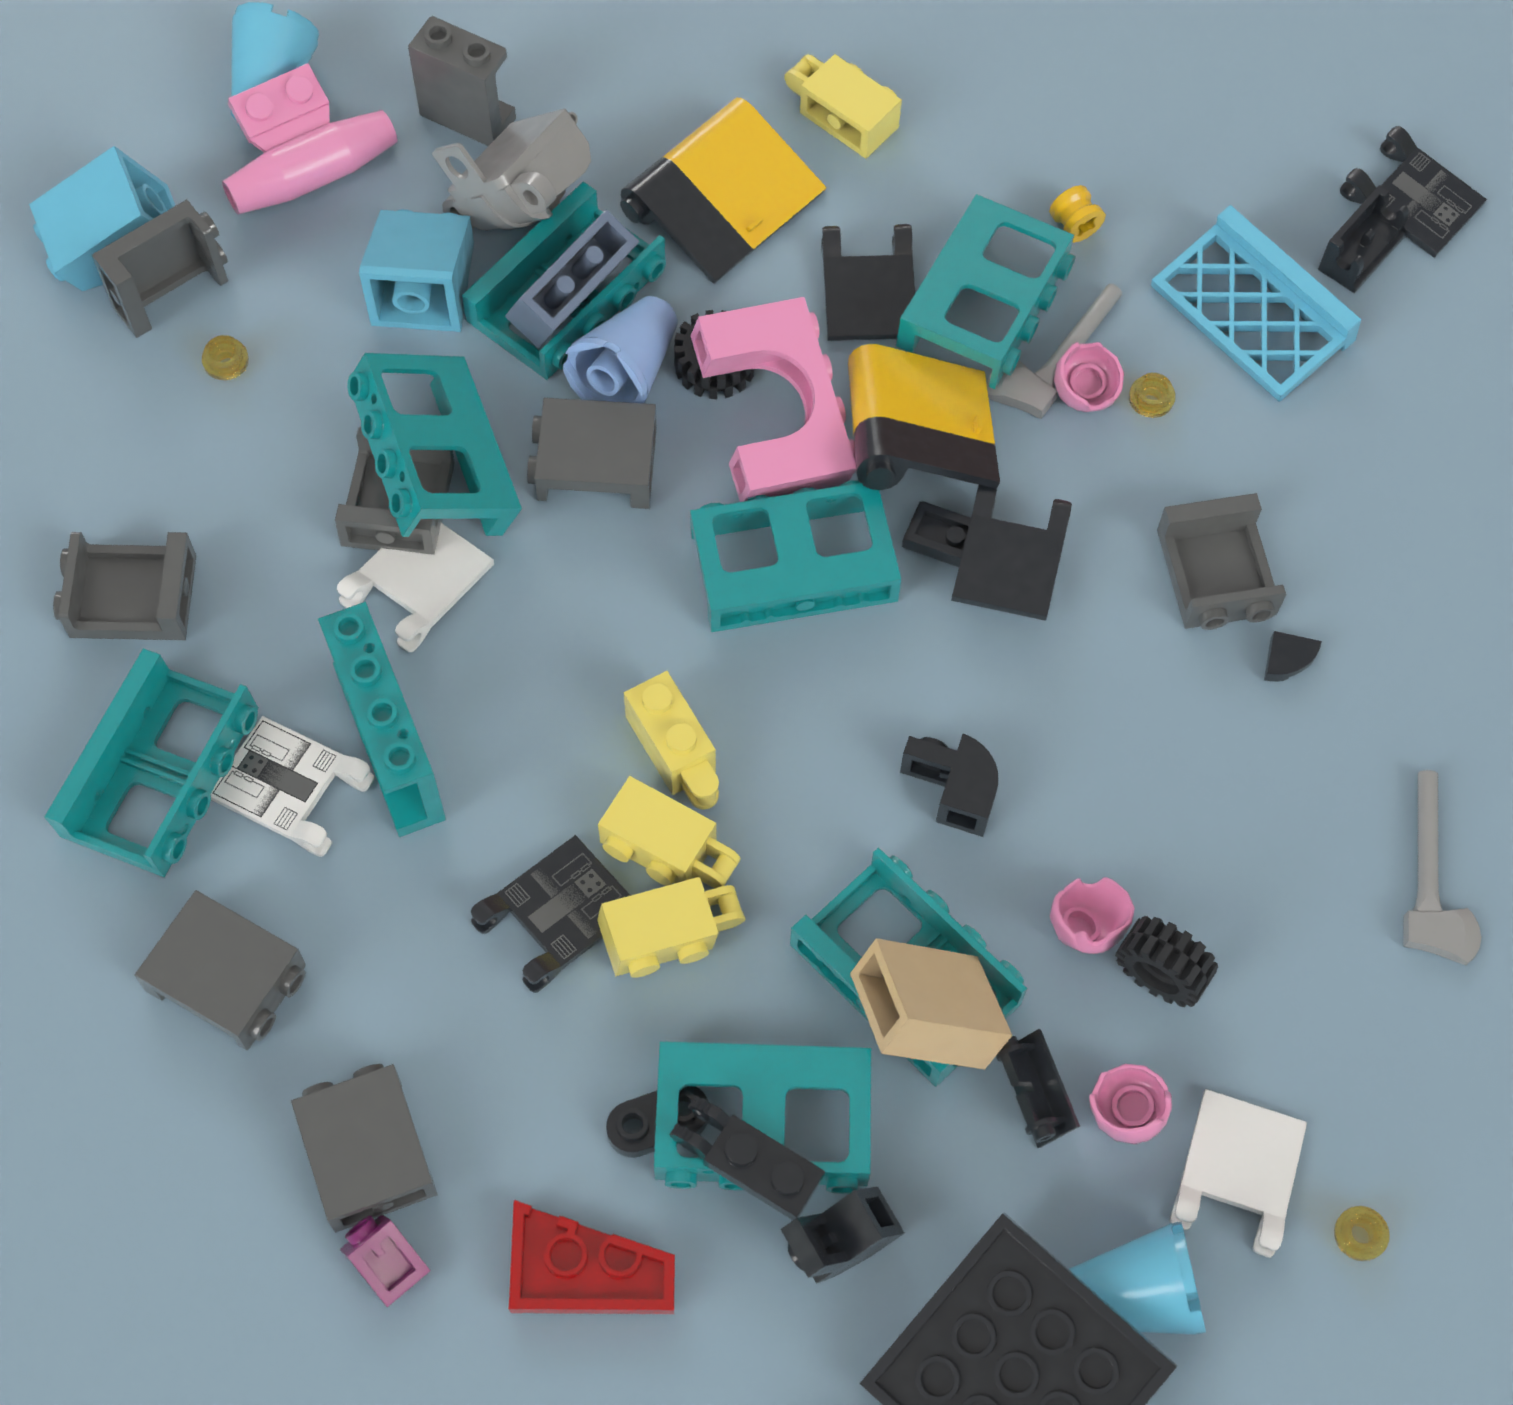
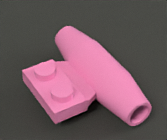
(300, 145)

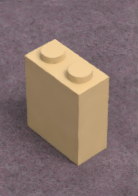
(930, 1004)

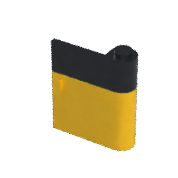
(723, 189)
(919, 418)

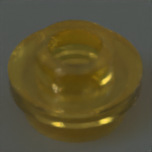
(222, 348)
(1154, 385)
(1372, 1223)

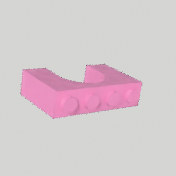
(784, 341)

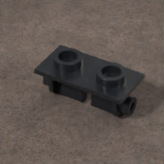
(1038, 1088)

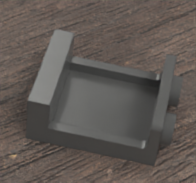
(458, 80)
(158, 260)
(594, 448)
(366, 517)
(1218, 562)
(126, 589)
(223, 969)
(363, 1146)

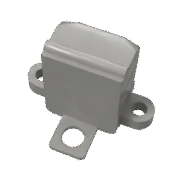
(518, 173)

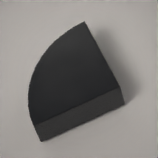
(1289, 655)

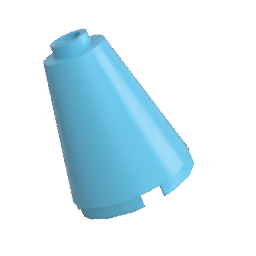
(268, 44)
(1149, 1282)

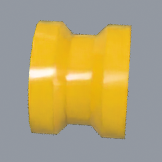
(1077, 213)

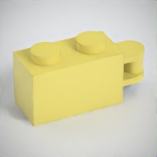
(845, 102)
(673, 739)
(664, 837)
(666, 925)

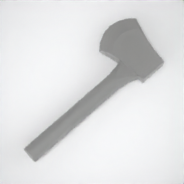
(1036, 390)
(1427, 927)

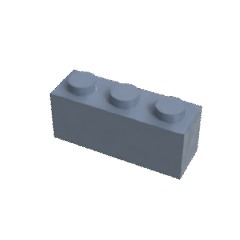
(571, 278)

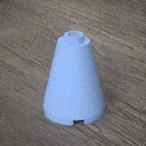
(622, 354)

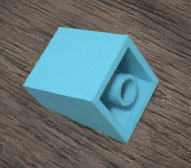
(93, 211)
(417, 270)

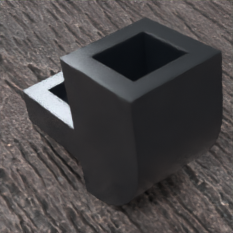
(966, 774)
(842, 1234)

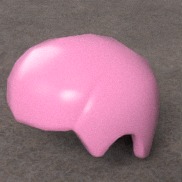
(1088, 377)
(1092, 915)
(1131, 1103)

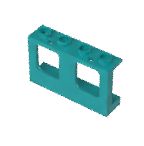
(531, 257)
(964, 266)
(459, 428)
(801, 579)
(383, 719)
(127, 755)
(834, 958)
(764, 1078)

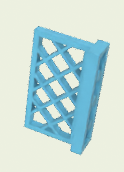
(1288, 285)

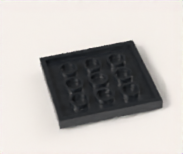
(1017, 1333)

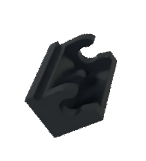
(1364, 241)

